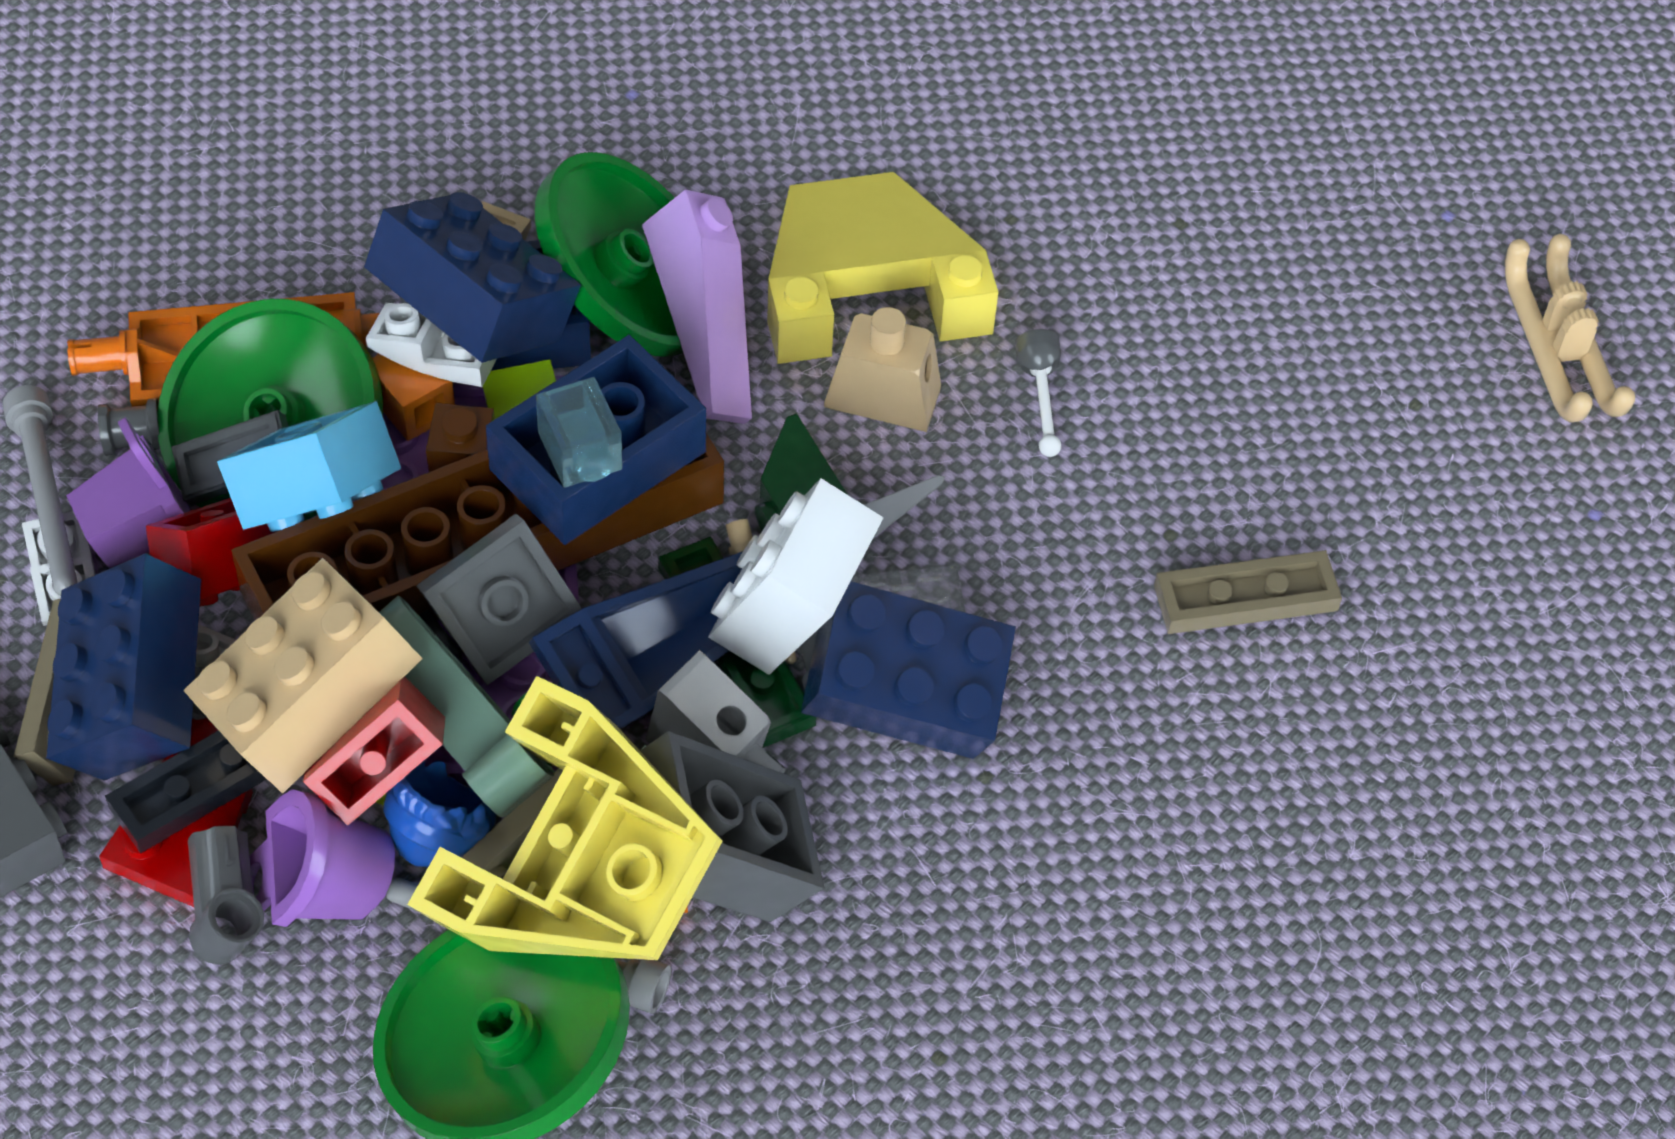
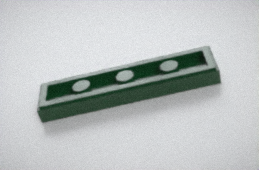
(775, 693)

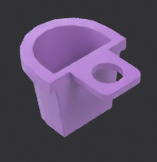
(124, 499)
(320, 864)

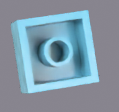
(310, 468)

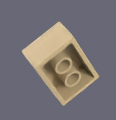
(302, 675)

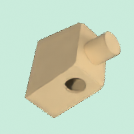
(887, 371)

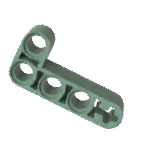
(474, 724)

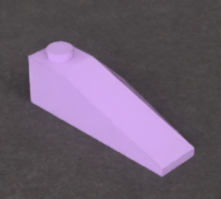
(703, 287)

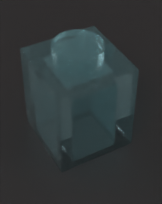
(579, 432)

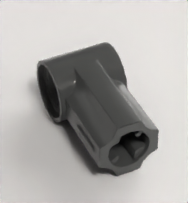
(222, 890)

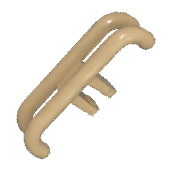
(1563, 333)

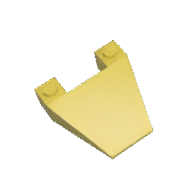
(867, 240)
(602, 861)

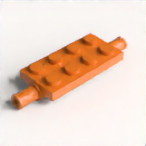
(159, 335)

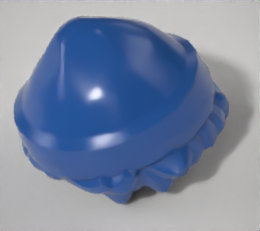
(435, 812)

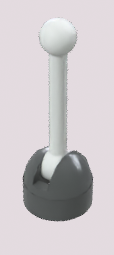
(1039, 355)

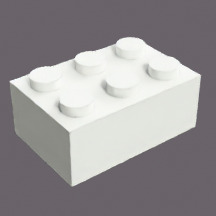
(793, 575)

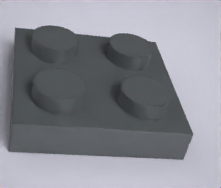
(499, 598)

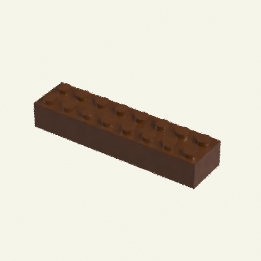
(424, 523)

